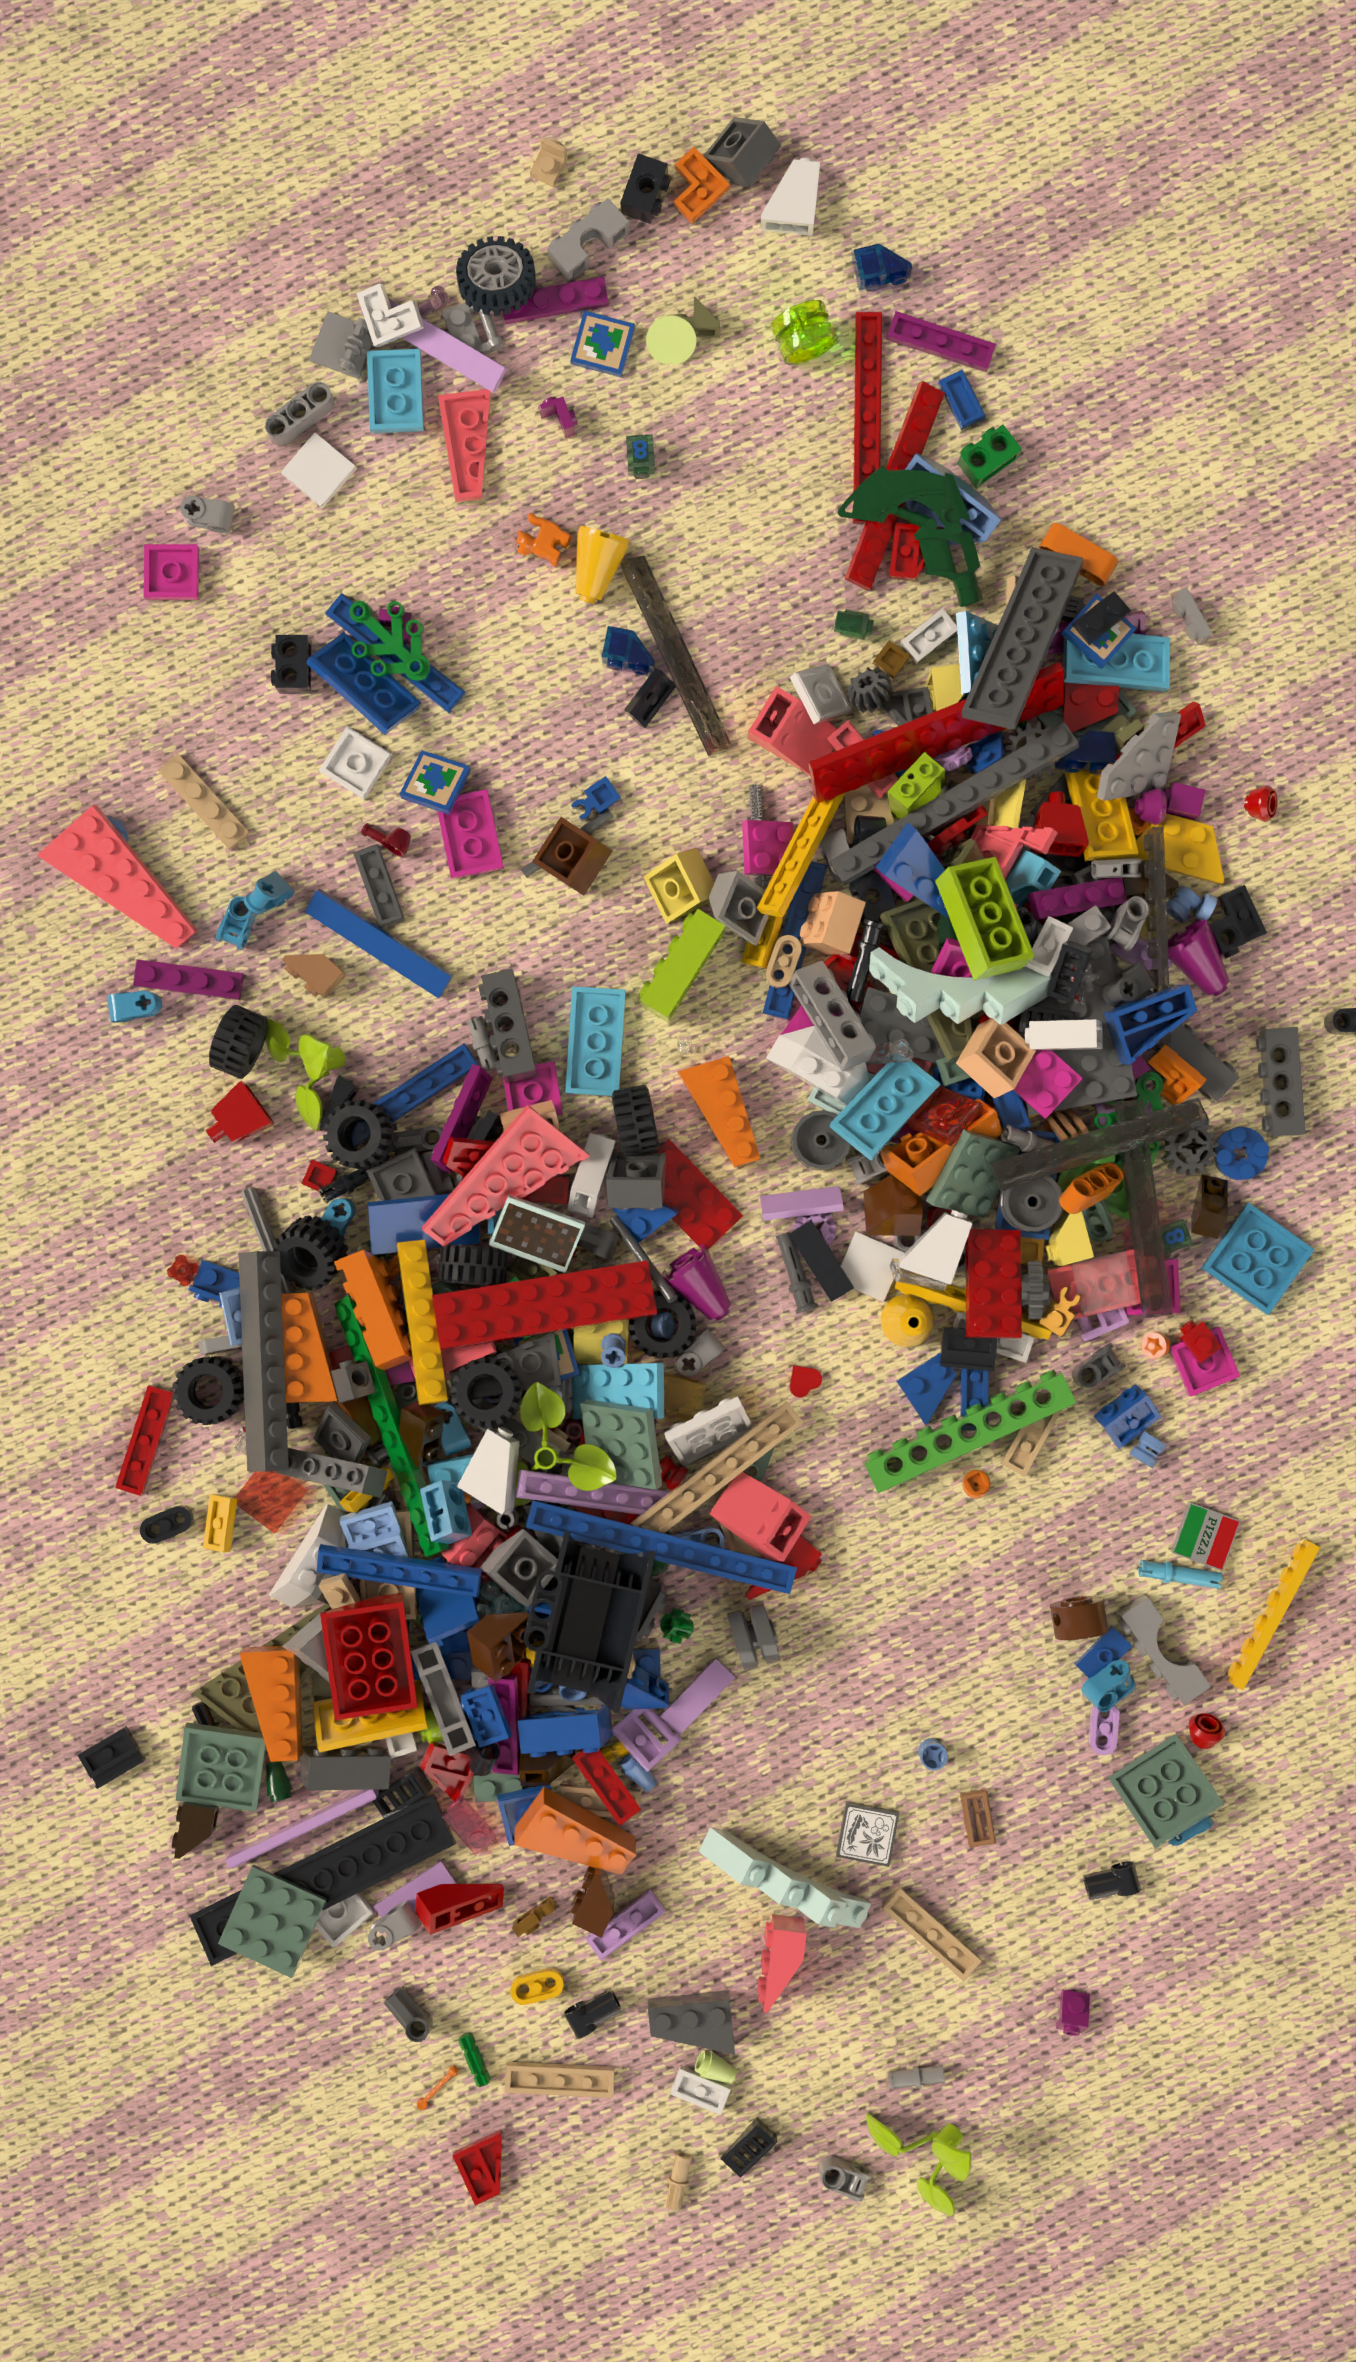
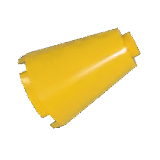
(597, 562)
(896, 1318)

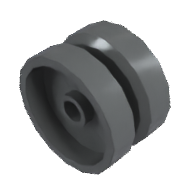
(806, 1148)
(1023, 1217)
(754, 1636)

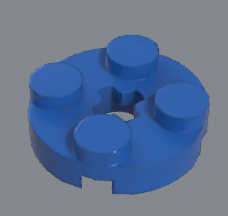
(1256, 1152)

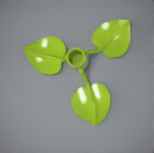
(318, 1061)
(591, 1464)
(944, 2146)

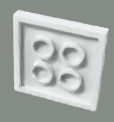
(708, 1431)

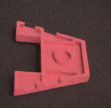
(1007, 843)

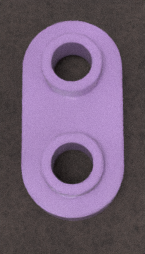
(1104, 1726)

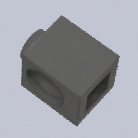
(348, 1389)

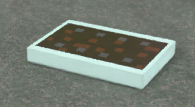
(537, 1233)

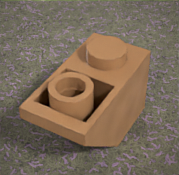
(316, 970)

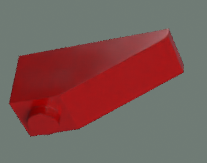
(802, 1555)
(456, 1903)

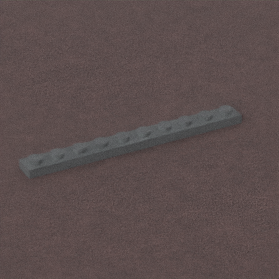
(959, 800)

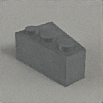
(345, 1768)
(694, 2020)

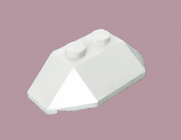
(810, 1060)
(301, 1574)

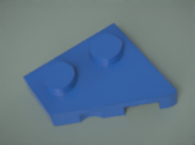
(986, 752)

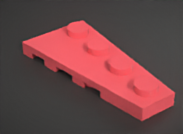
(465, 435)

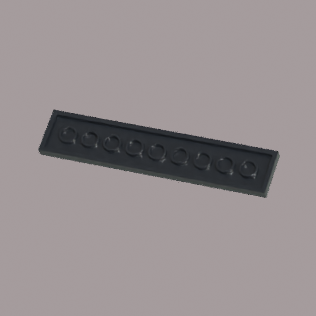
(346, 1865)

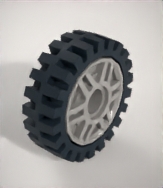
(496, 275)

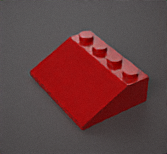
(369, 1657)

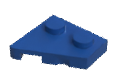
(644, 1222)
(926, 1386)

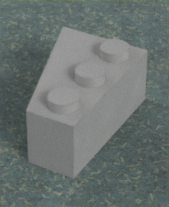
(309, 1647)

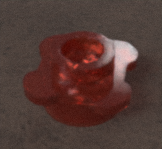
(175, 1270)

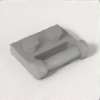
(461, 325)

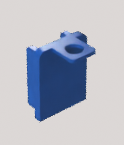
(445, 1612)

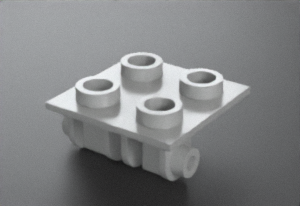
(342, 345)

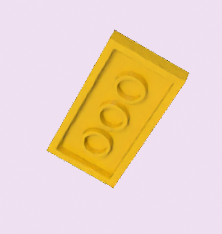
(1105, 821)
(346, 1732)

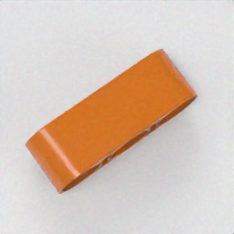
(1097, 562)
(1091, 1188)

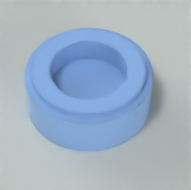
(1206, 907)
(663, 1325)

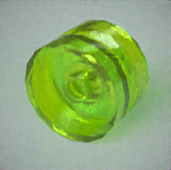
(804, 332)

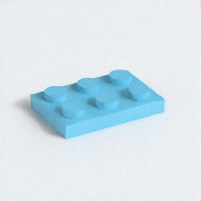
(395, 391)

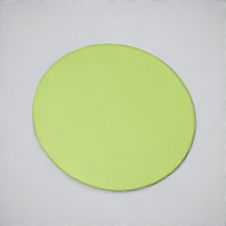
(671, 340)

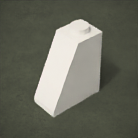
(794, 200)
(1064, 1035)
(591, 1175)
(939, 1248)
(493, 1470)

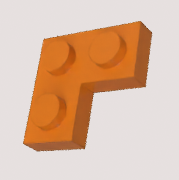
(705, 185)
(1180, 1077)

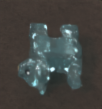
(499, 1601)

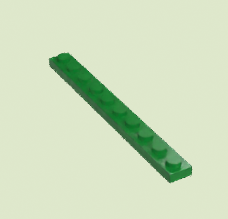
(388, 1421)

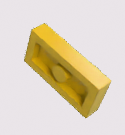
(760, 954)
(357, 1501)
(220, 1523)

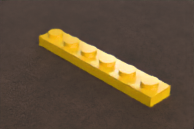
(798, 856)
(956, 1299)
(421, 1322)
(1267, 1623)

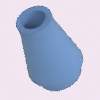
(637, 1773)

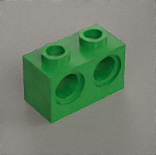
(993, 460)

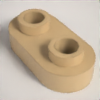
(782, 961)

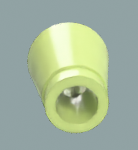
(714, 2067)

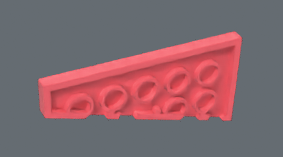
(106, 865)
(514, 1165)

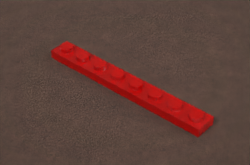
(909, 442)

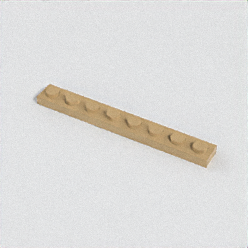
(720, 1470)

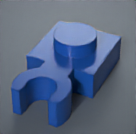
(599, 797)

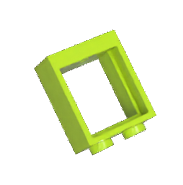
(913, 793)

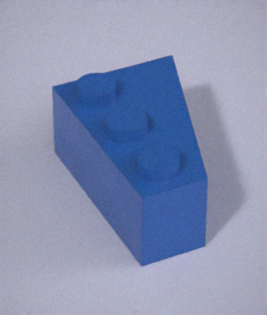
(914, 867)
(1147, 1020)
(565, 1731)

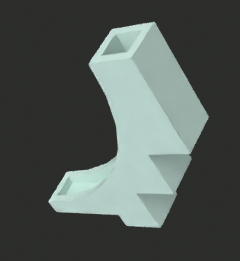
(958, 997)
(782, 1884)

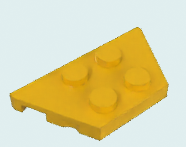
(1188, 849)

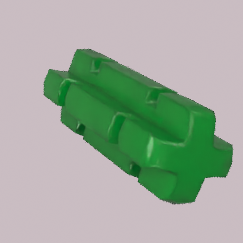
(474, 2059)

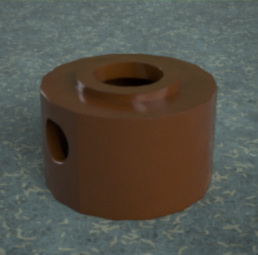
(1079, 1618)

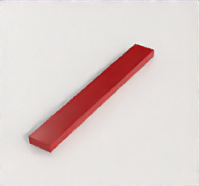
(867, 397)

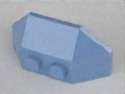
(982, 514)

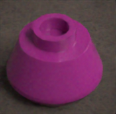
(1152, 806)

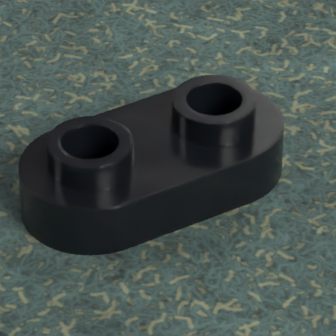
(167, 1523)

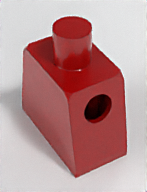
(1067, 821)
(238, 1115)

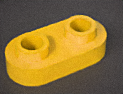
(538, 1988)

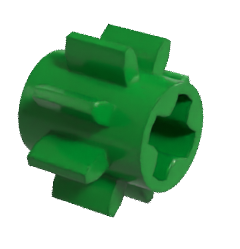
(676, 1625)

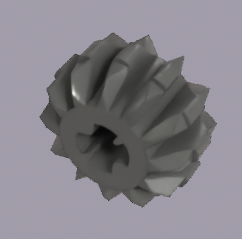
(870, 690)

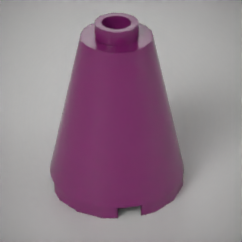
(1199, 957)
(699, 1283)

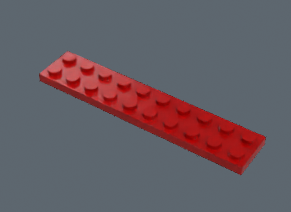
(931, 734)

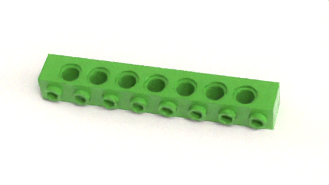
(1059, 1399)

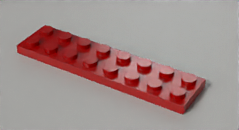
(544, 1305)

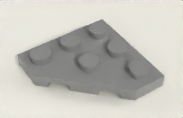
(1143, 760)

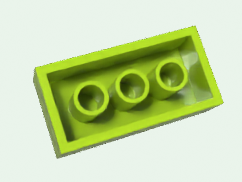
(984, 918)
(682, 965)

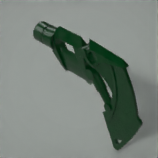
(888, 489)

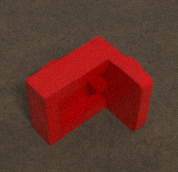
(1198, 1340)

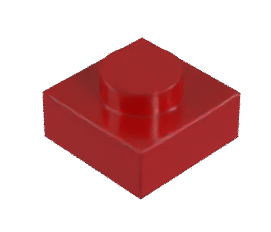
(318, 1175)

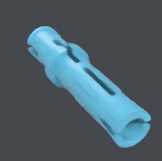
(1169, 1572)

